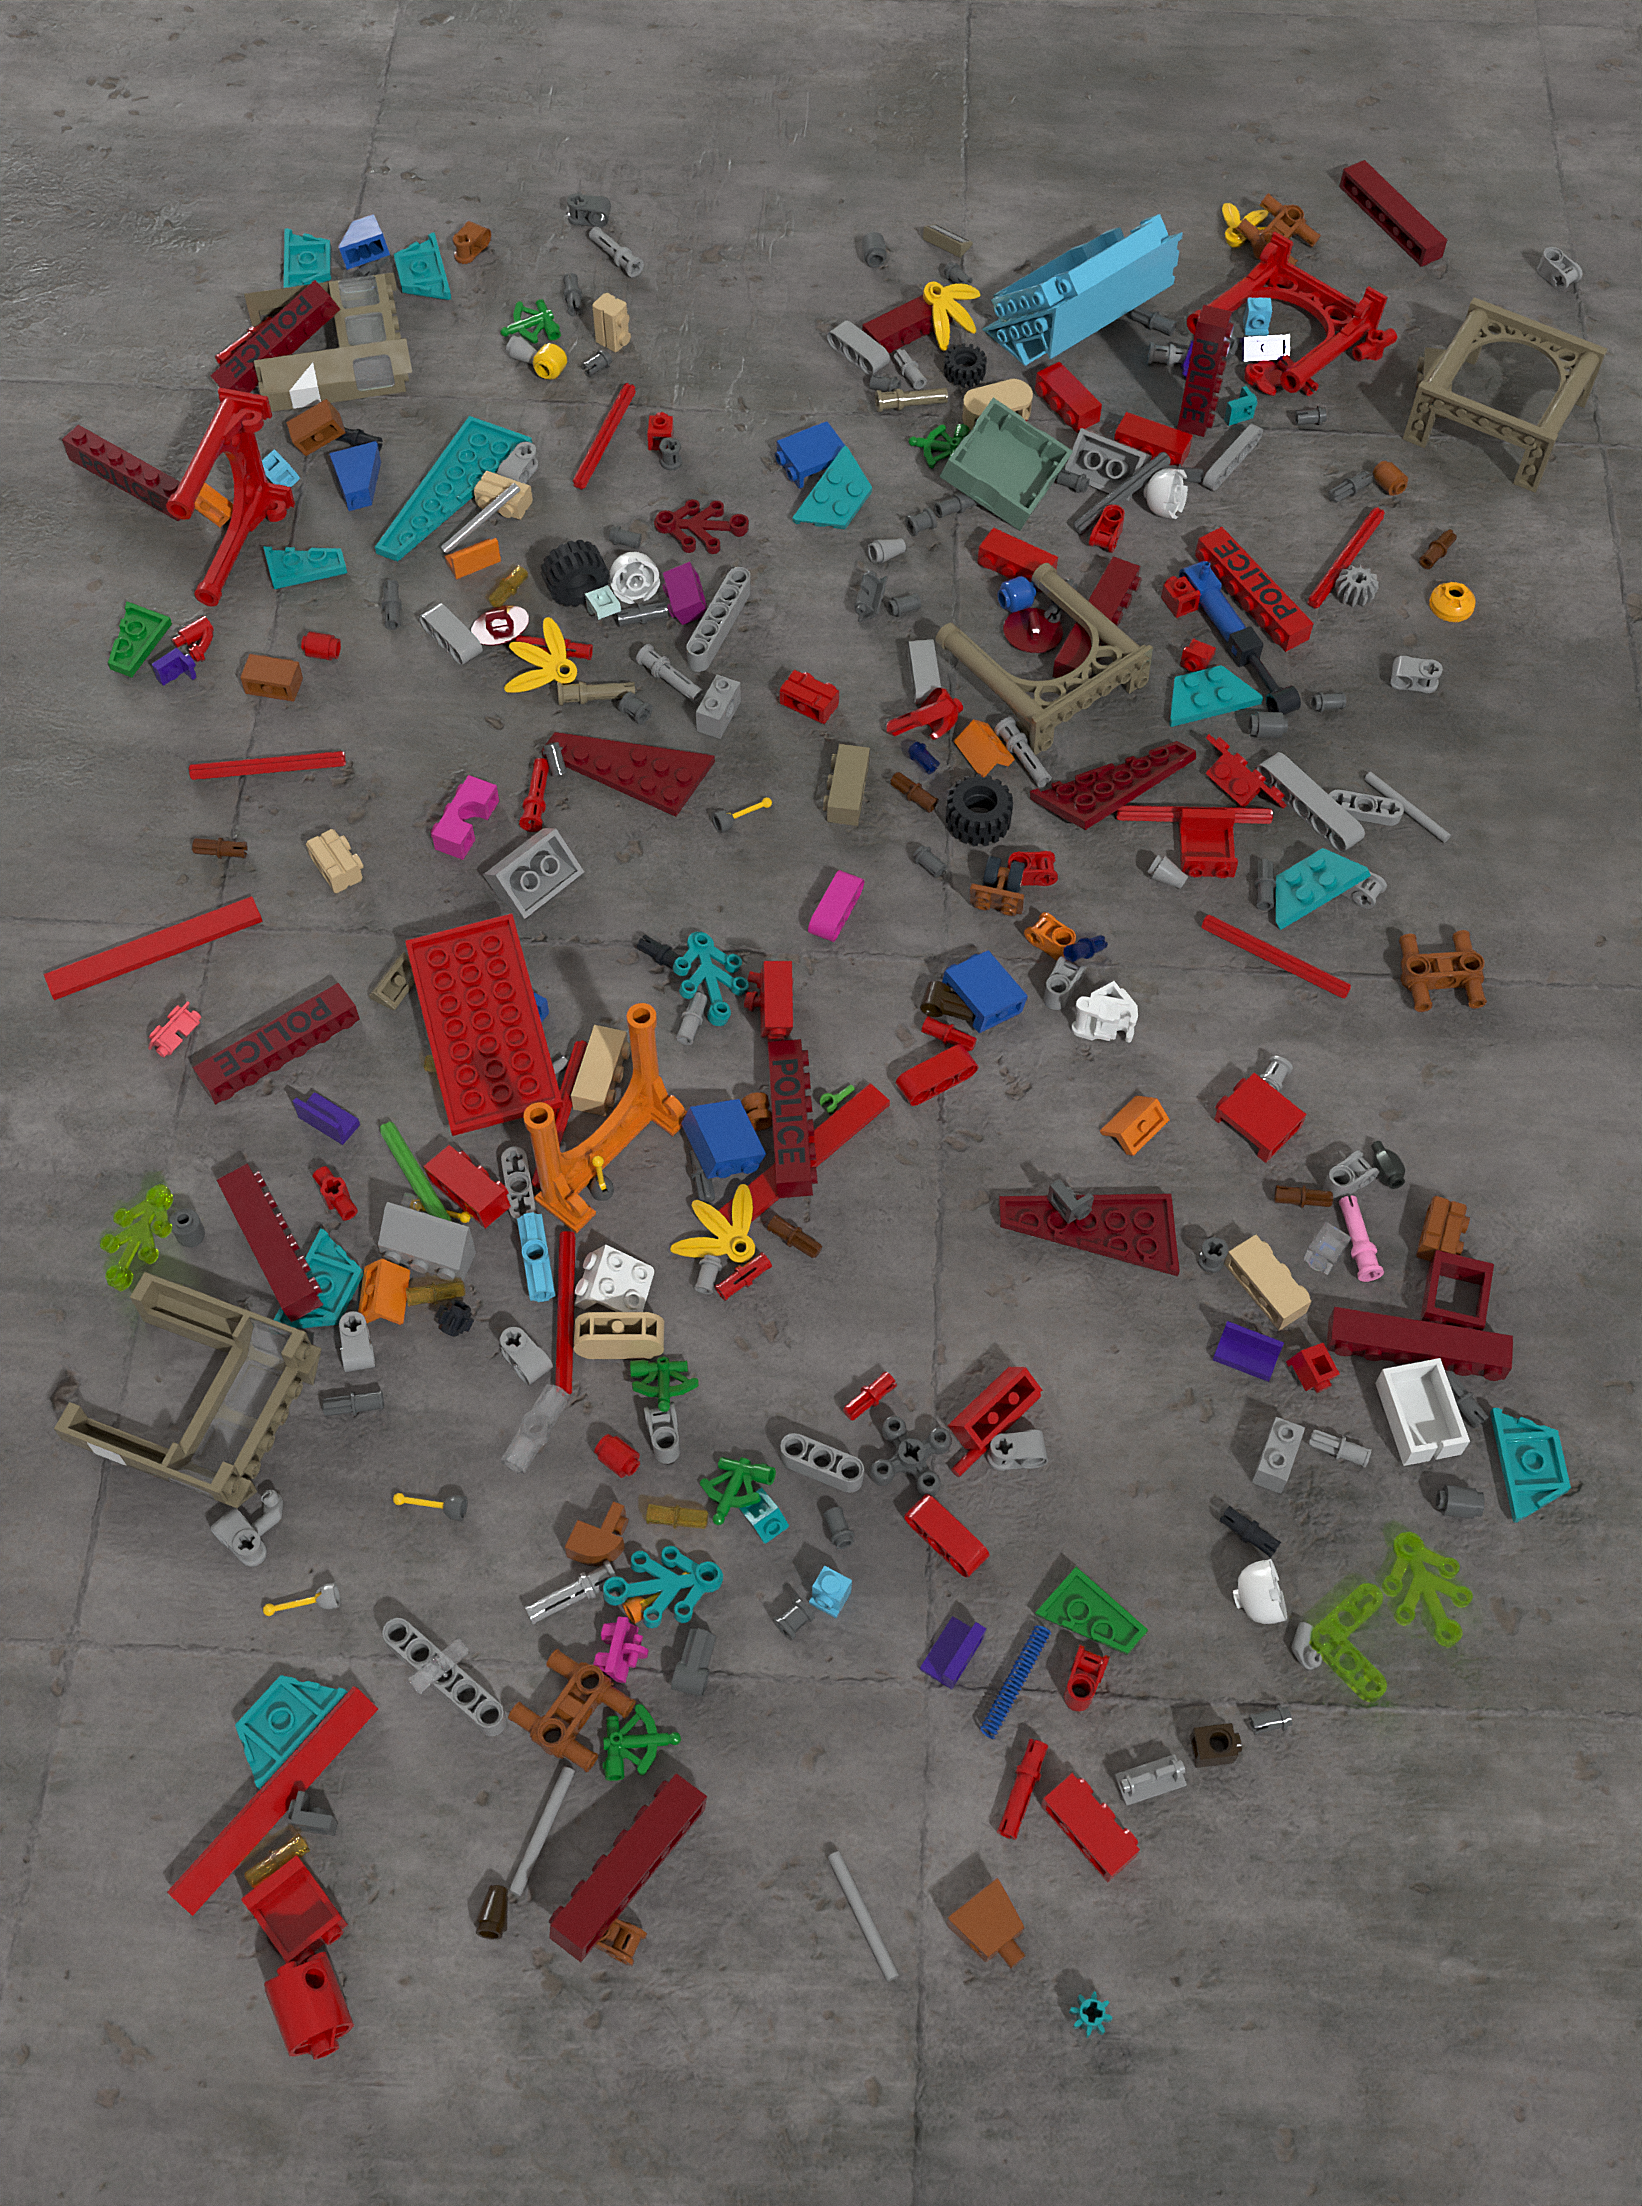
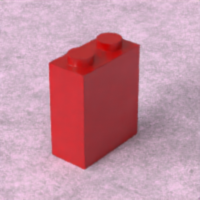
(776, 1000)

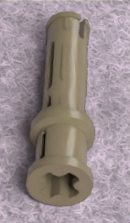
(900, 399)
(583, 693)

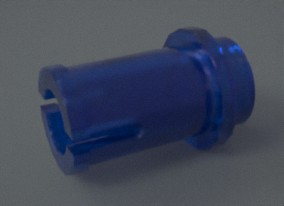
(923, 757)

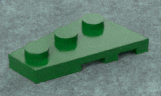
(137, 638)
(1092, 1613)

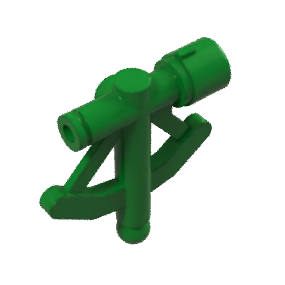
(542, 318)
(948, 447)
(663, 1369)
(739, 1472)
(618, 1742)

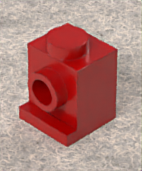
(659, 426)
(1177, 592)
(1314, 1368)

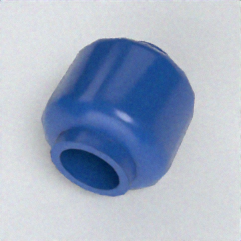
(1016, 594)

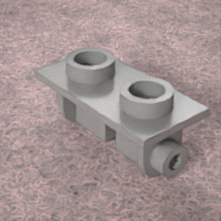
(1151, 1779)

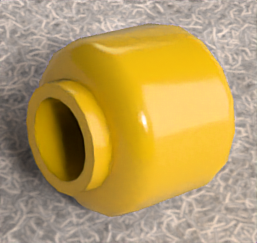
(549, 361)

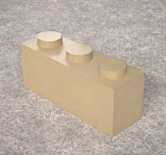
(600, 1070)
(1268, 1282)

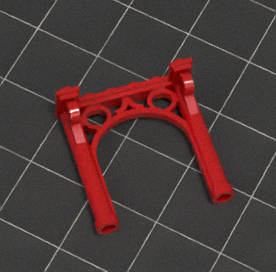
(1312, 296)
(254, 498)

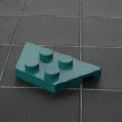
(306, 259)
(422, 270)
(836, 494)
(1209, 694)
(1314, 884)
(337, 1278)
(1530, 1463)
(282, 1722)

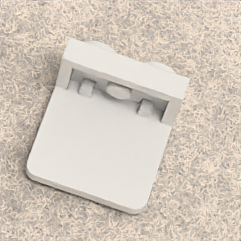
(614, 1281)

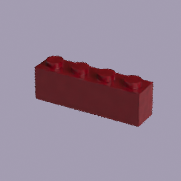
(902, 324)

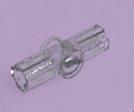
(527, 1444)

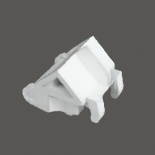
(1105, 1014)

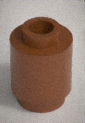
(1390, 478)

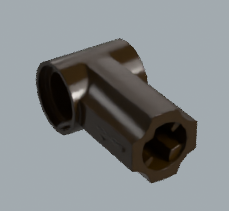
(941, 1000)

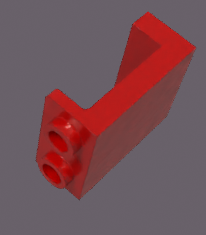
(1207, 843)
(1260, 1115)
(295, 1912)

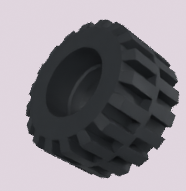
(573, 572)
(982, 793)

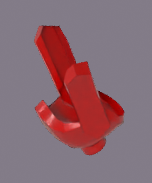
(937, 711)

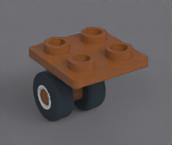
(988, 896)

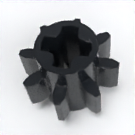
(454, 1318)

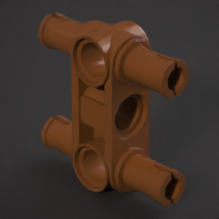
(1288, 221)
(1442, 971)
(571, 1710)

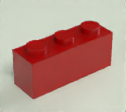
(1068, 397)
(1153, 438)
(1012, 556)
(468, 1186)
(994, 1408)
(1091, 1826)

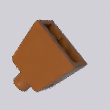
(989, 1925)

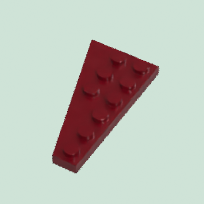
(644, 772)
(1110, 787)
(1119, 1227)

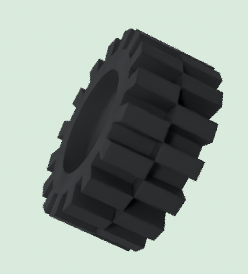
(965, 375)

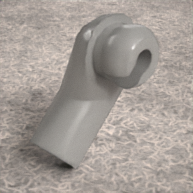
(271, 1512)
(1301, 1648)

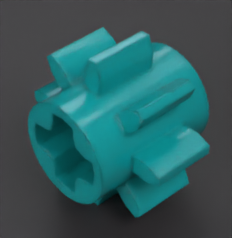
(1082, 2019)

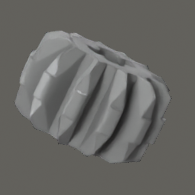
(1356, 585)

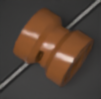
(757, 1110)

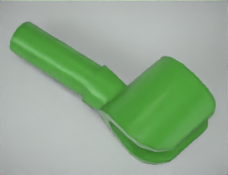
(835, 1099)

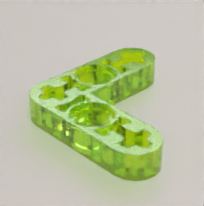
(1340, 1635)

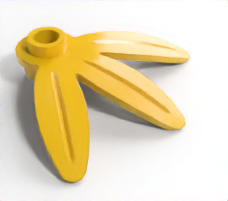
(1232, 219)
(944, 302)
(550, 663)
(727, 1235)

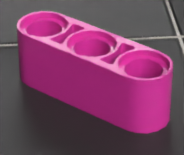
(836, 906)

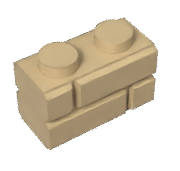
(611, 322)
(493, 485)
(334, 860)

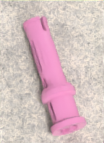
(1362, 1250)

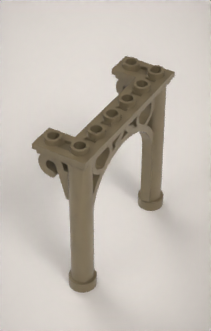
(1039, 717)

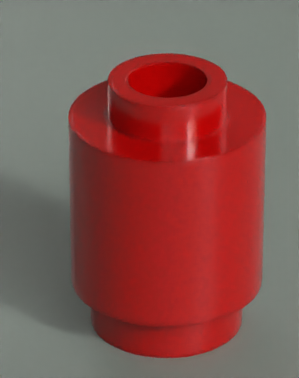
(321, 646)
(617, 1455)

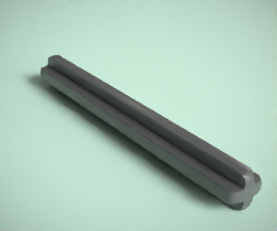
(1122, 492)

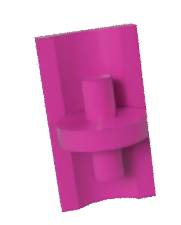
(624, 1649)

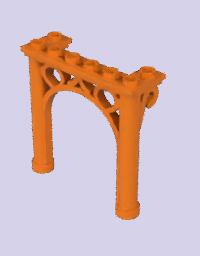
(645, 1100)

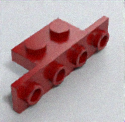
(1236, 779)

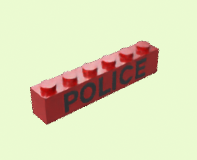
(1254, 589)

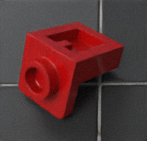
(1197, 656)

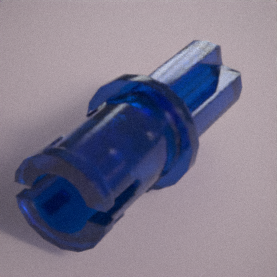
(1085, 948)

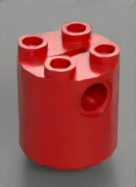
(309, 2007)

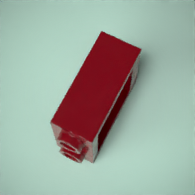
(1461, 1269)

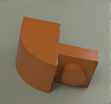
(595, 1545)

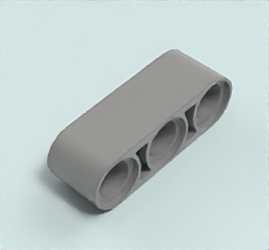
(858, 348)
(450, 634)
(923, 668)
(812, 1451)

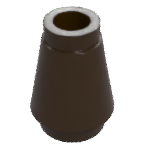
(493, 1913)

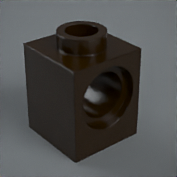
(1205, 1755)

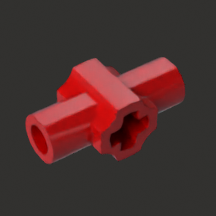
(1374, 344)
(341, 1200)

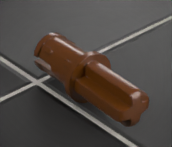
(1437, 549)
(914, 792)
(220, 848)
(1302, 1196)
(794, 1236)

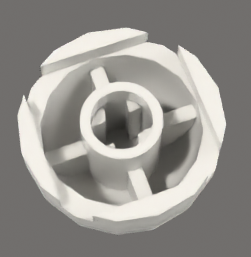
(1166, 492)
(634, 577)
(1260, 1593)

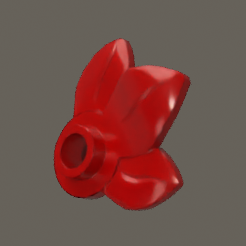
(1263, 375)

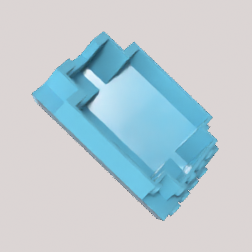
(1084, 290)

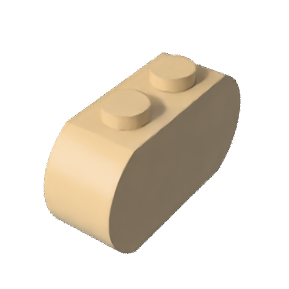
(1012, 393)
(619, 1335)

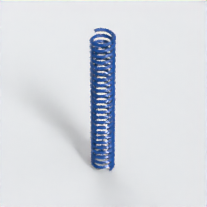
(1016, 1683)

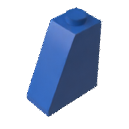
(363, 243)
(357, 473)

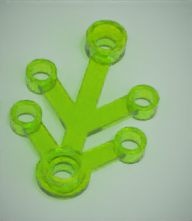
(155, 1205)
(1426, 1583)

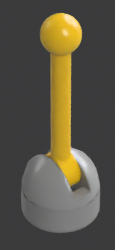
(326, 1598)

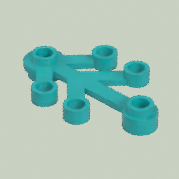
(711, 974)
(667, 1583)

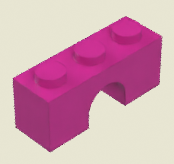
(472, 799)

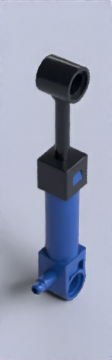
(1242, 642)

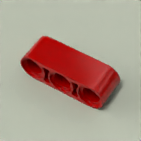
(936, 1075)
(946, 1535)

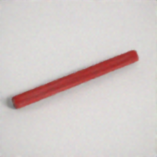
(604, 436)
(1346, 557)
(267, 765)
(1173, 813)
(1276, 956)
(562, 1114)
(565, 1311)

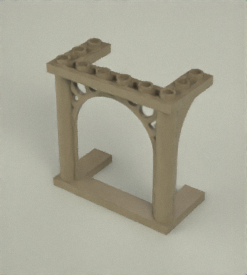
(1574, 388)

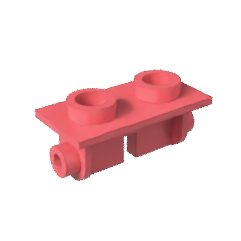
(166, 1037)

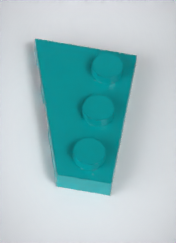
(297, 567)

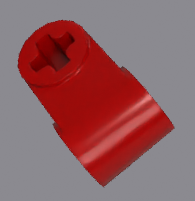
(1108, 529)
(1036, 867)
(1086, 1674)

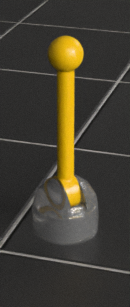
(413, 1202)

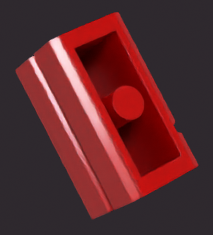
(809, 696)

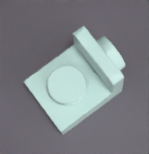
(602, 602)

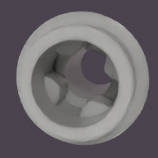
(520, 349)
(885, 549)
(1167, 872)

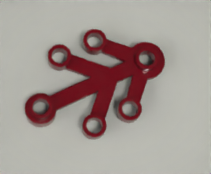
(672, 523)

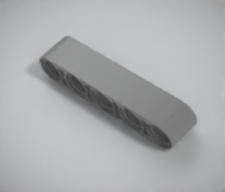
(718, 619)
(1312, 803)
(452, 1689)

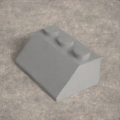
(1105, 460)
(534, 872)
(426, 1243)

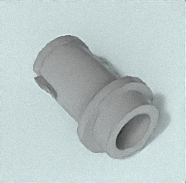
(709, 1268)

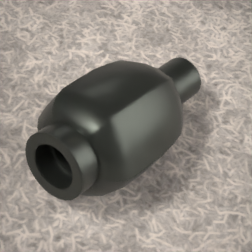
(1389, 1165)

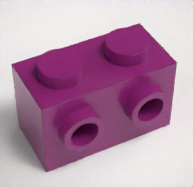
(685, 593)

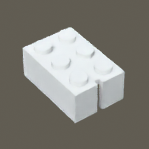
(1422, 1411)

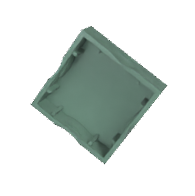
(1006, 464)

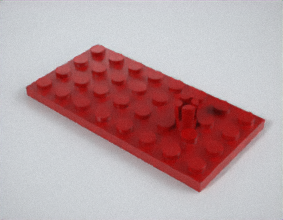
(482, 1024)

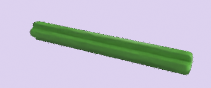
(413, 1171)

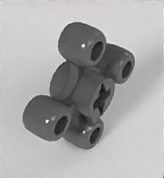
(914, 1448)

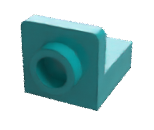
(1242, 408)
(765, 1517)

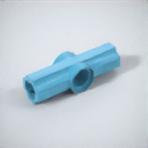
(537, 1271)

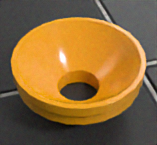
(1450, 607)

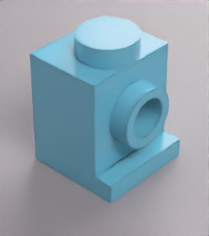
(1257, 316)
(278, 470)
(830, 1591)

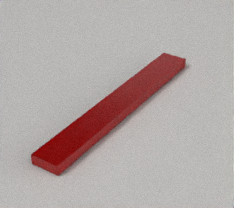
(152, 948)
(827, 1140)
(272, 1801)

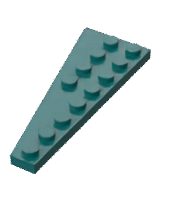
(449, 484)

